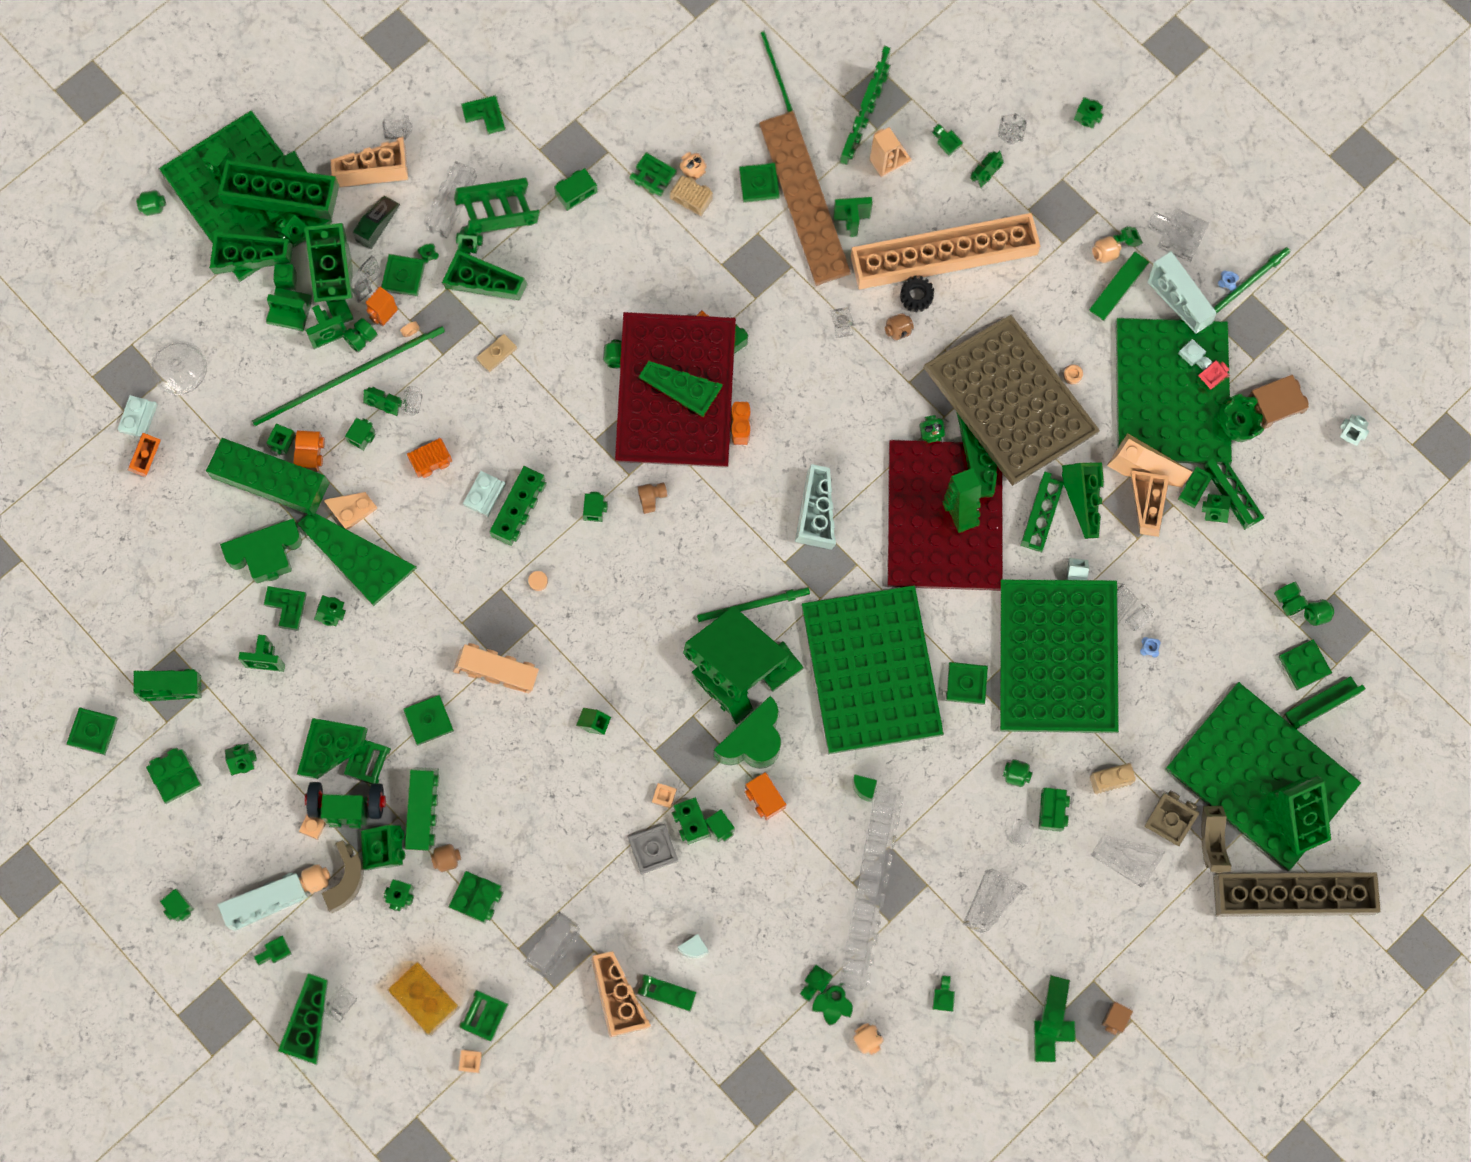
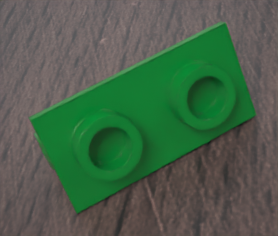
(992, 163)
(375, 398)

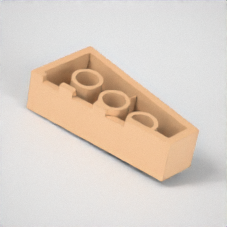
(372, 166)
(496, 668)
(618, 1001)

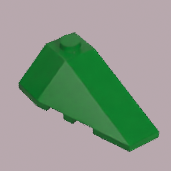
(1083, 489)

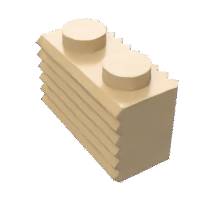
(691, 195)
(1112, 778)

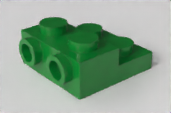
(173, 775)
(382, 847)
(476, 897)

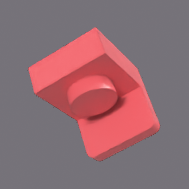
(1215, 374)

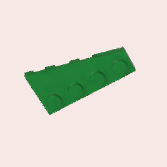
(686, 389)

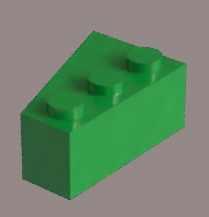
(167, 685)
(737, 710)

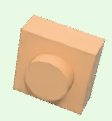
(664, 795)
(312, 827)
(470, 1061)

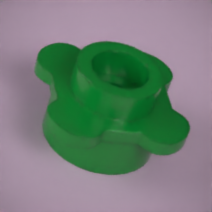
(428, 248)

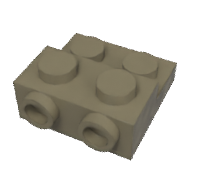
(1172, 817)

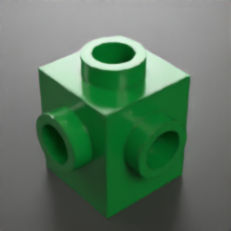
(1089, 113)
(290, 228)
(468, 243)
(1216, 508)
(330, 611)
(240, 759)
(396, 888)

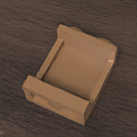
(1279, 400)

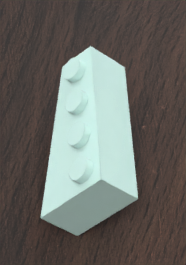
(816, 513)

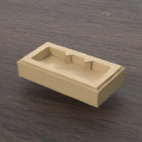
(496, 353)

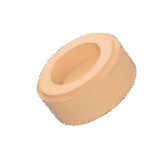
(410, 329)
(1073, 374)
(538, 581)

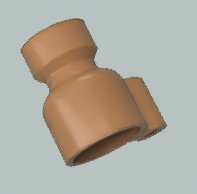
(648, 495)

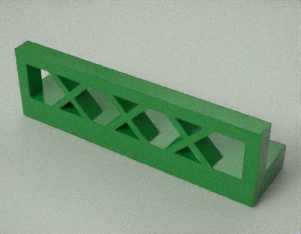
(1225, 488)
(1037, 508)
(1323, 702)

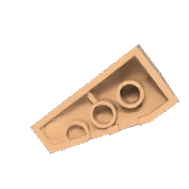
(1140, 457)

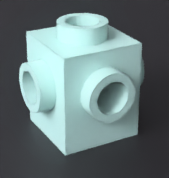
(1354, 429)

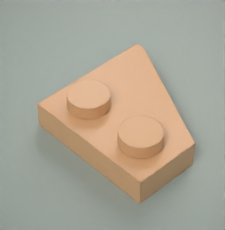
(351, 508)

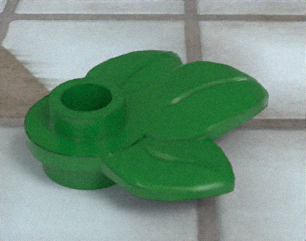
(833, 1008)

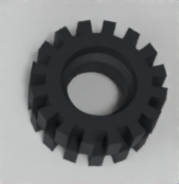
(920, 284)

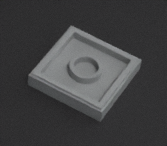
(652, 849)

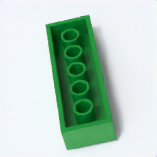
(278, 189)
(268, 476)

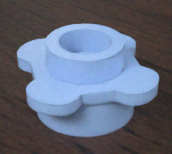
(1228, 275)
(1155, 643)

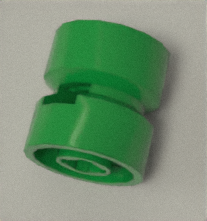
(359, 335)
(1291, 599)

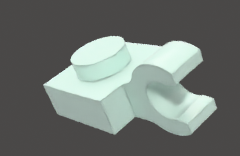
(1194, 354)

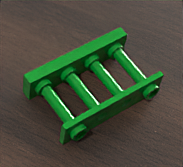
(491, 191)

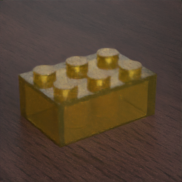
(424, 998)

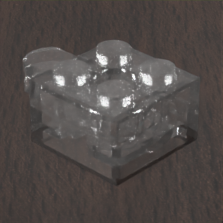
(1173, 232)

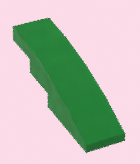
(1119, 286)

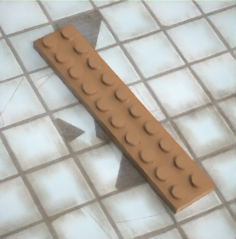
(804, 198)

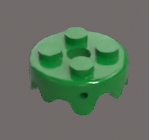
(1249, 418)

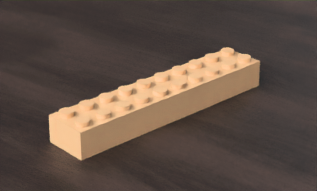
(945, 251)

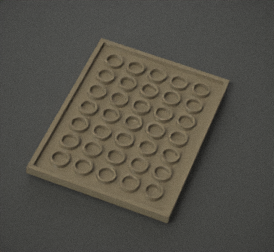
(1011, 399)

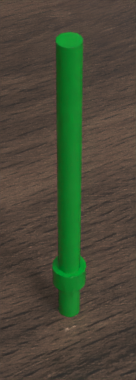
(1273, 261)
(790, 595)

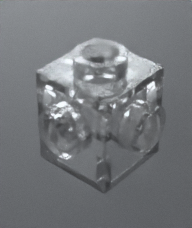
(1012, 128)

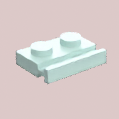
(137, 416)
(484, 493)

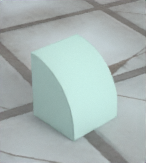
(1077, 569)
(693, 948)

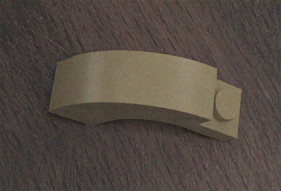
(1213, 839)
(352, 880)

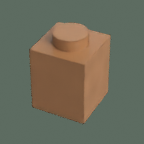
(1116, 1018)

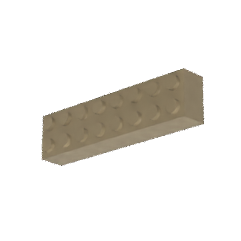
(1296, 894)

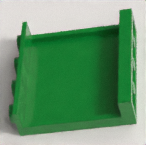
(735, 653)

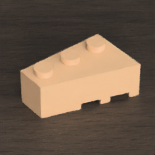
(887, 152)
(1149, 499)

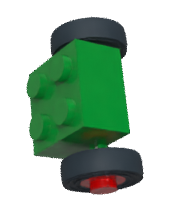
(345, 809)

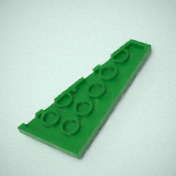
(867, 106)
(979, 460)
(362, 562)

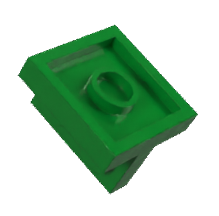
(851, 211)
(288, 309)
(327, 329)
(263, 657)

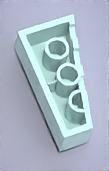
(1181, 292)
(262, 901)

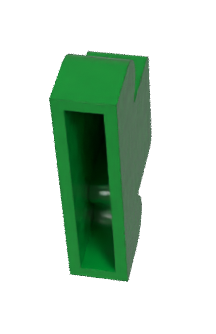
(264, 551)

